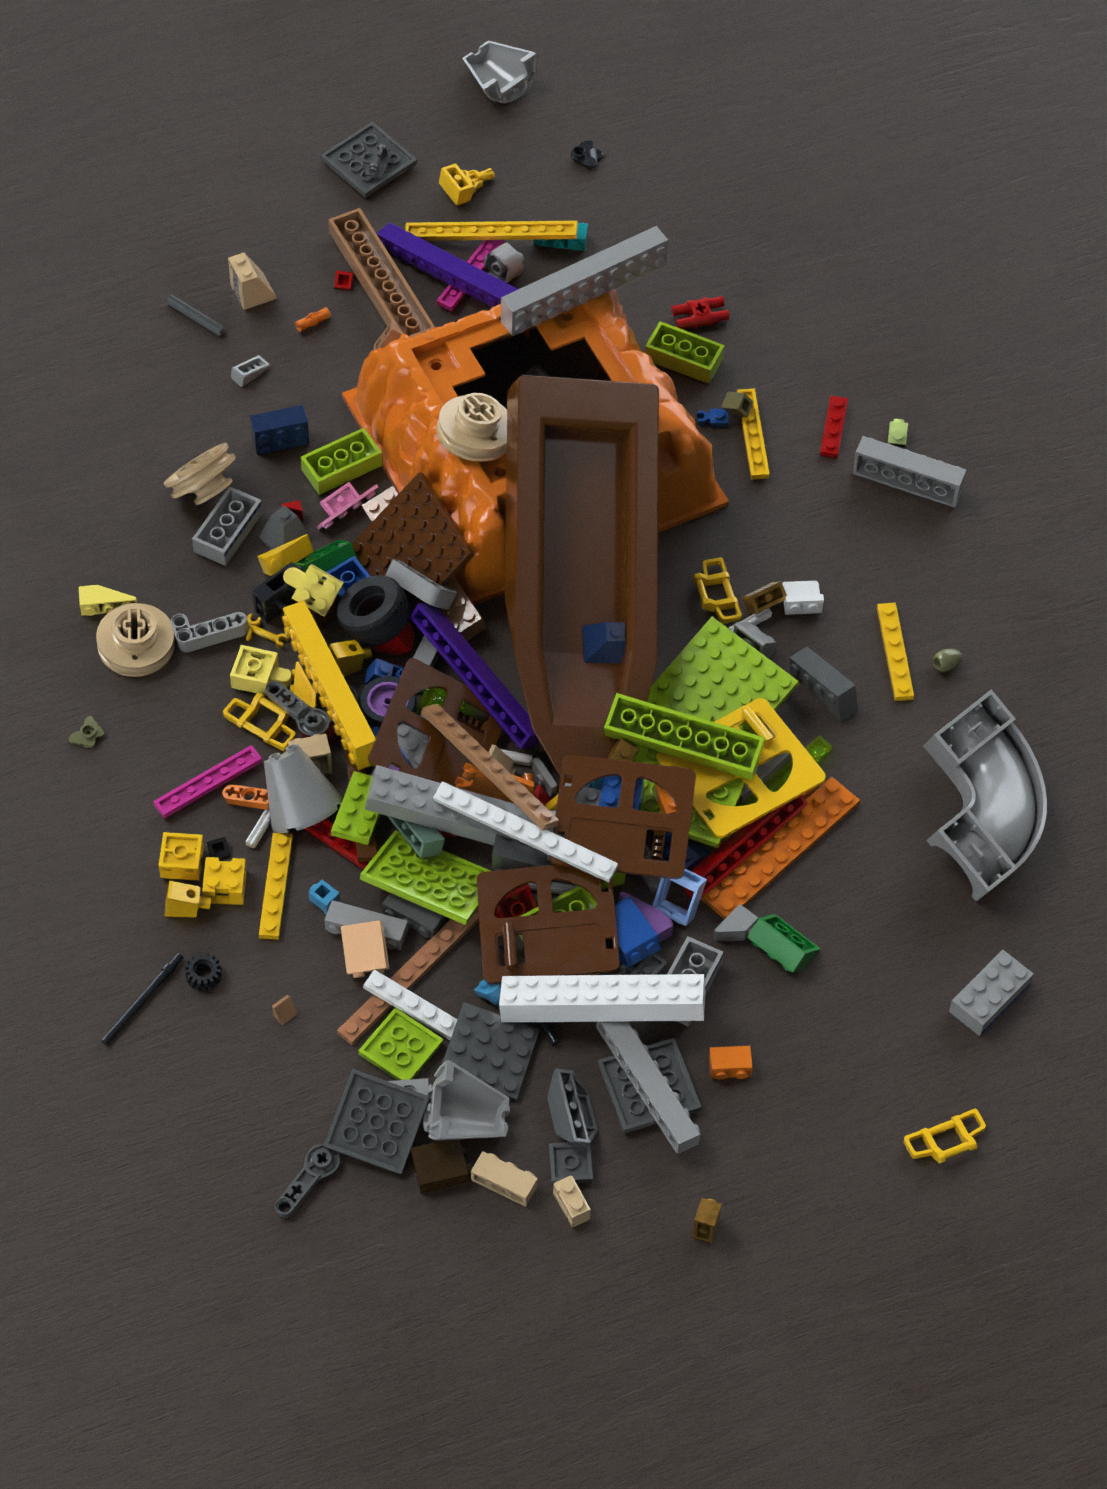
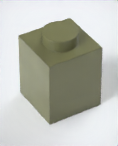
(737, 404)

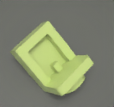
(897, 432)

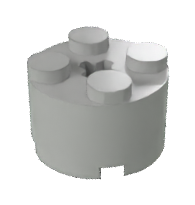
(504, 262)

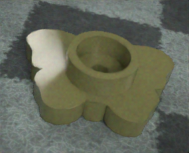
(88, 734)

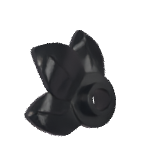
(587, 154)

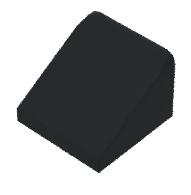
(218, 848)

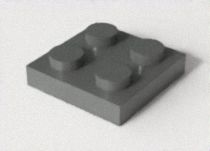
(570, 1160)

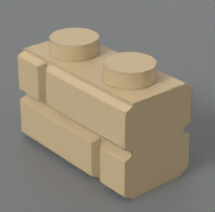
(571, 1201)

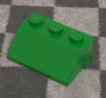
(328, 556)
(783, 943)

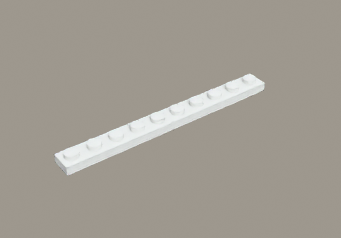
(525, 832)

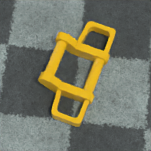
(704, 580)
(251, 711)
(940, 1156)

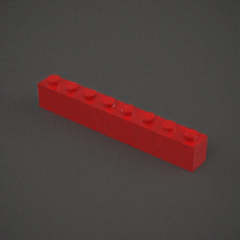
(743, 844)

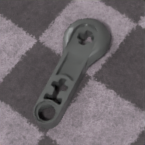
(299, 710)
(308, 1178)

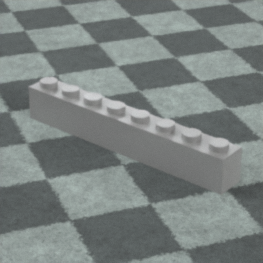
(650, 1084)

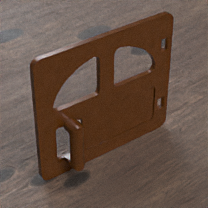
(441, 758)
(621, 830)
(552, 941)

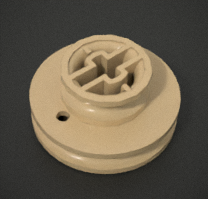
(473, 427)
(202, 475)
(139, 655)

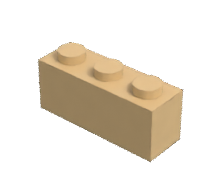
(504, 1178)

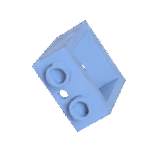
(690, 881)

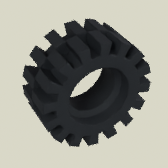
(203, 961)

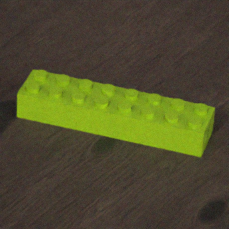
(684, 736)

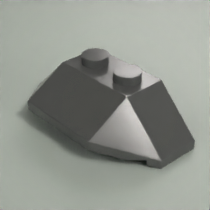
(571, 1108)

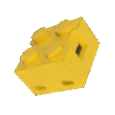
(181, 856)
(224, 880)

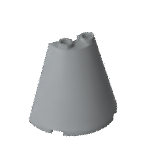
(502, 70)
(298, 791)
(464, 1106)

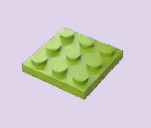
(400, 1046)

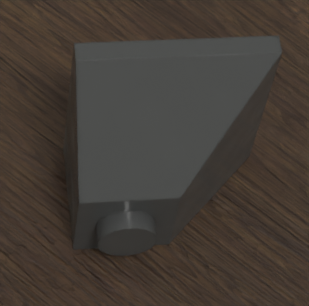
(282, 528)

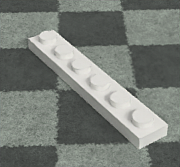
(410, 1004)

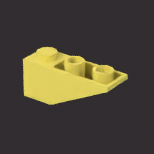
(101, 600)

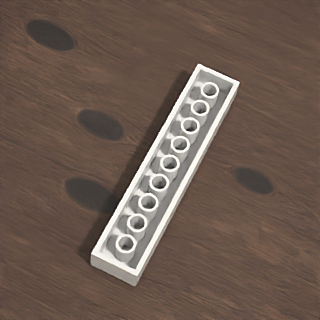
(602, 998)

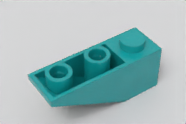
(575, 244)

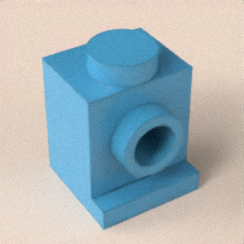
(322, 895)

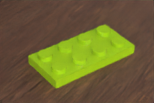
(352, 819)

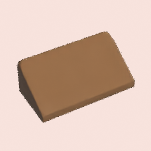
(390, 334)

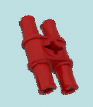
(700, 312)

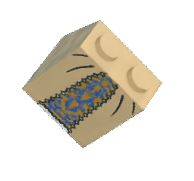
(249, 282)

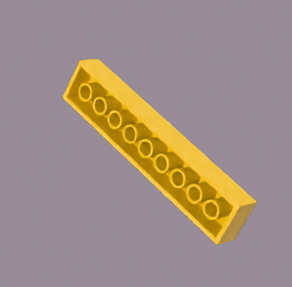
(329, 683)

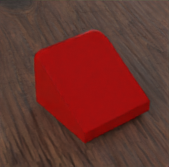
(344, 280)
(296, 508)
(542, 795)

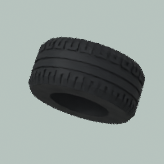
(362, 599)

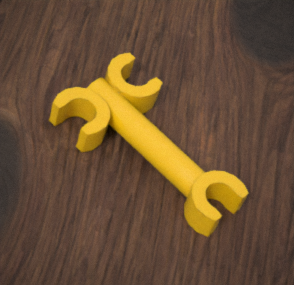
(254, 628)

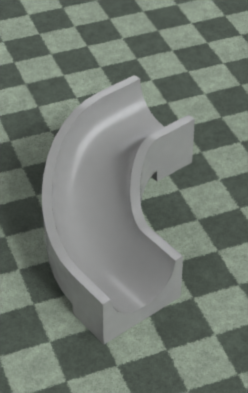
(999, 792)

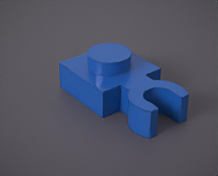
(715, 417)

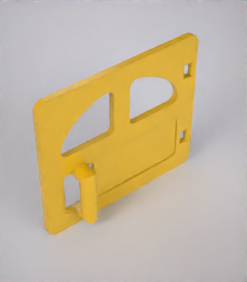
(804, 775)

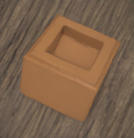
(284, 1010)

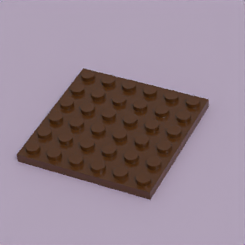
(416, 532)

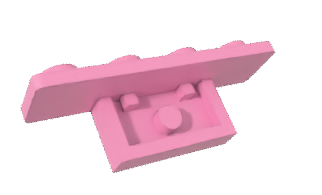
(341, 501)

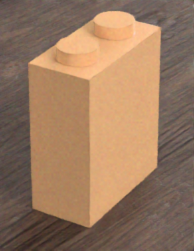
(365, 948)

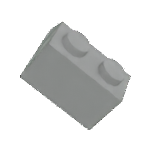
(756, 638)

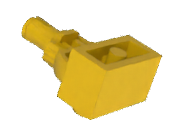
(462, 184)

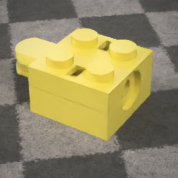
(313, 589)
(256, 669)

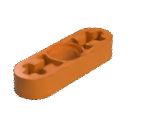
(242, 792)

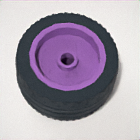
(377, 697)

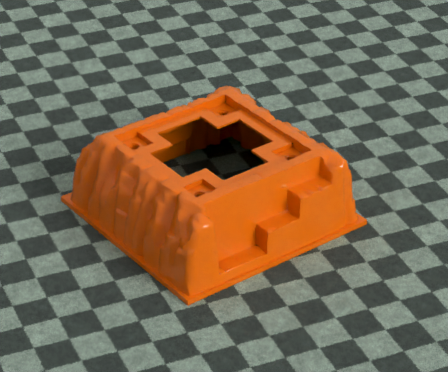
(415, 376)

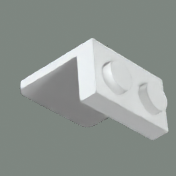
(802, 597)

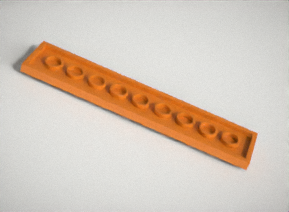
(824, 811)

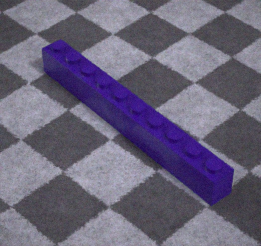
(444, 265)
(475, 674)

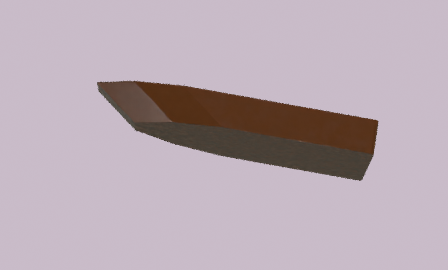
(581, 550)

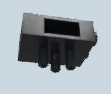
(273, 595)

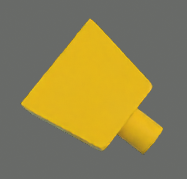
(349, 656)
(184, 900)

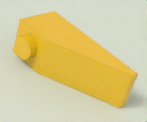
(283, 555)

